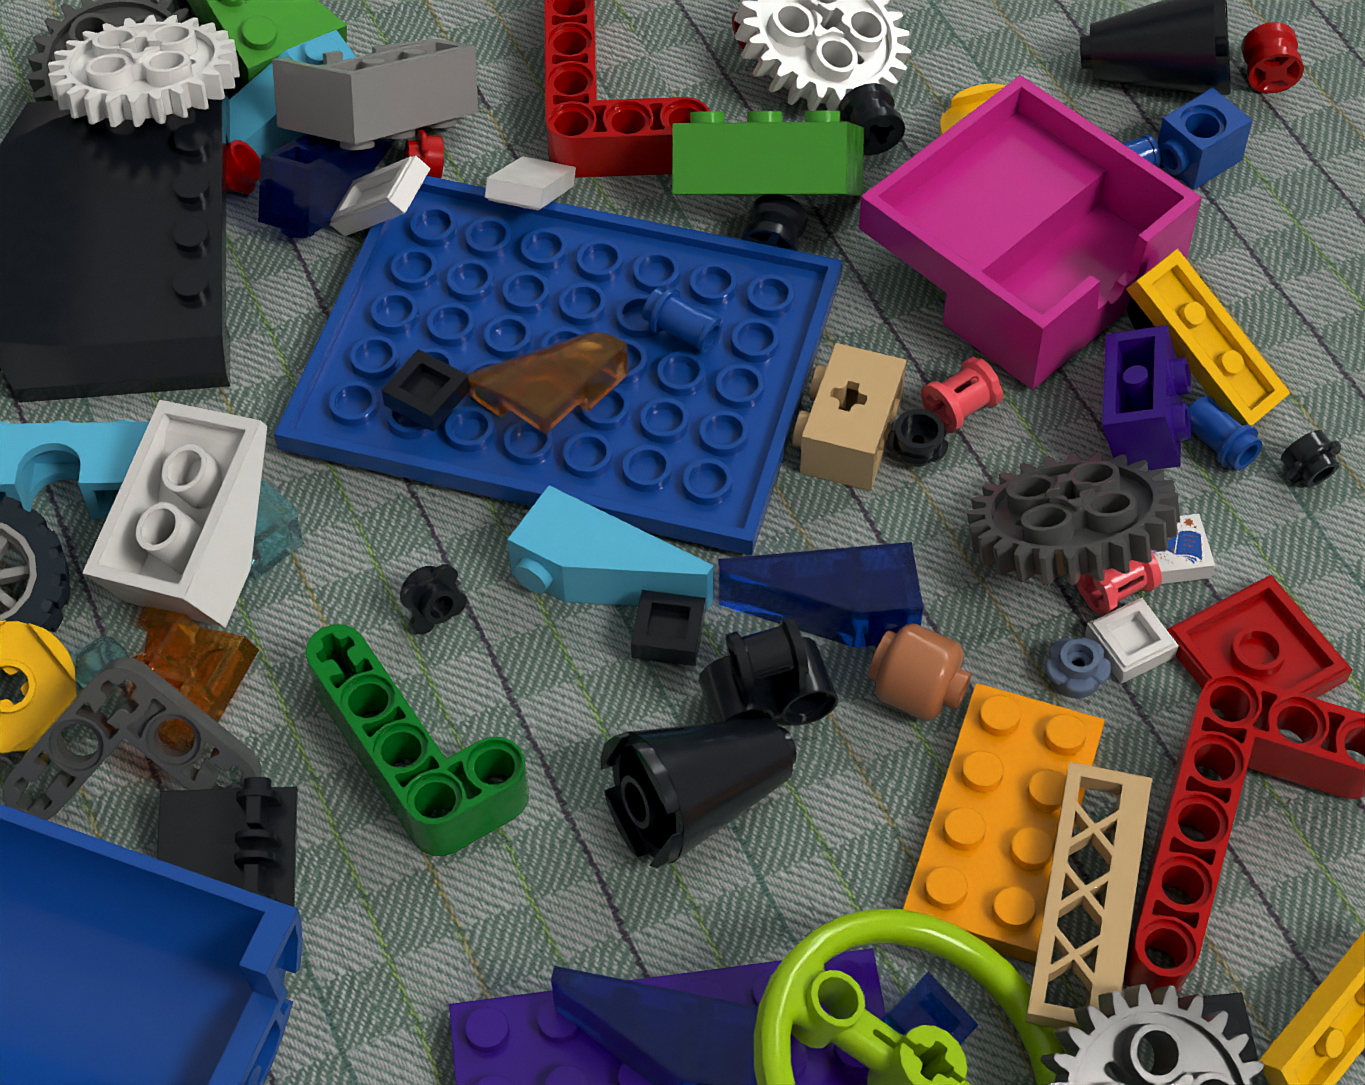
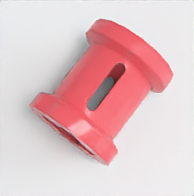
(963, 393)
(1104, 595)

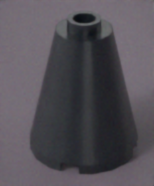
(1163, 47)
(691, 781)

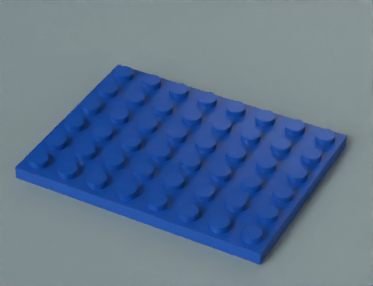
(473, 281)

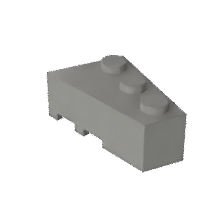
(377, 93)

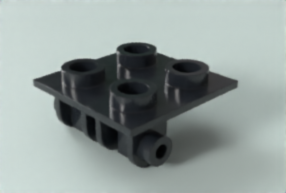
(234, 835)

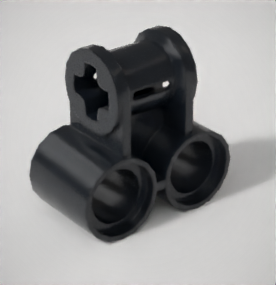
(769, 677)

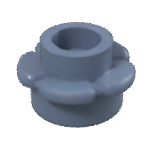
(1075, 680)

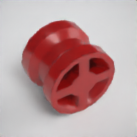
(1272, 57)

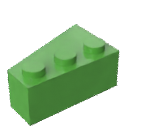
(266, 27)
(767, 155)

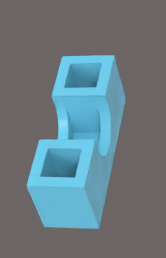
(63, 450)

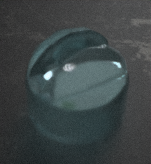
(95, 656)

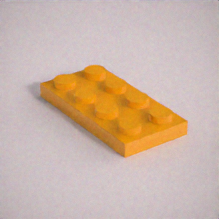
(1000, 818)

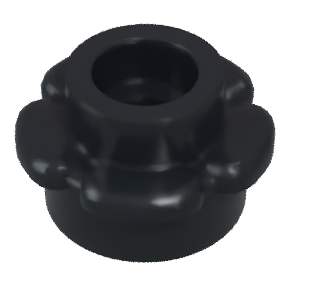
(918, 426)
(1311, 458)

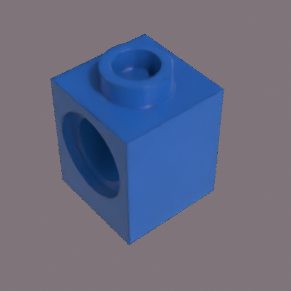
(1203, 138)

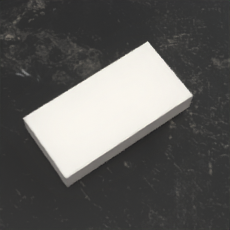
(529, 183)
(379, 196)

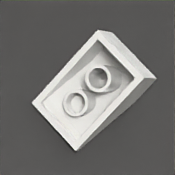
(185, 515)

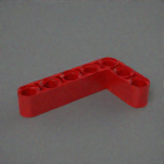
(597, 134)
(1212, 805)

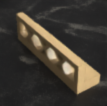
(1116, 885)

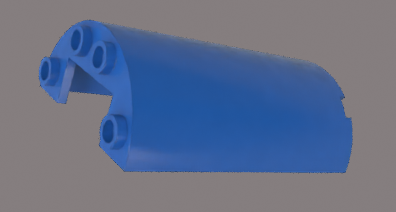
(133, 966)

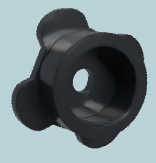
(432, 596)

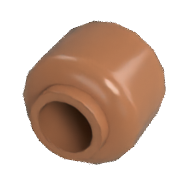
(919, 672)

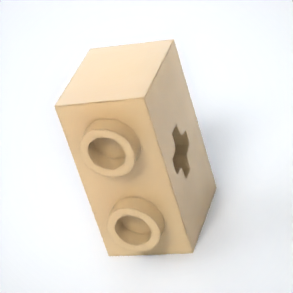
(850, 416)

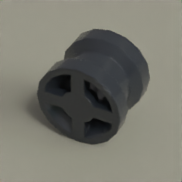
(873, 108)
(776, 222)

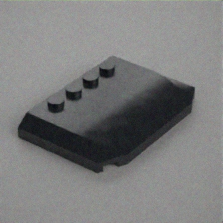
(113, 254)

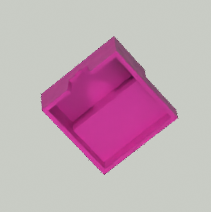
(1029, 226)

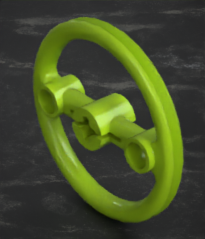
(925, 1052)

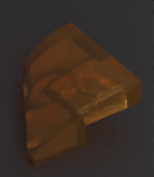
(552, 379)
(196, 662)

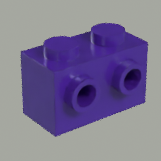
(1144, 397)

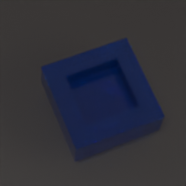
(930, 1005)

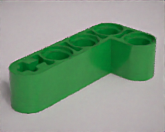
(399, 735)

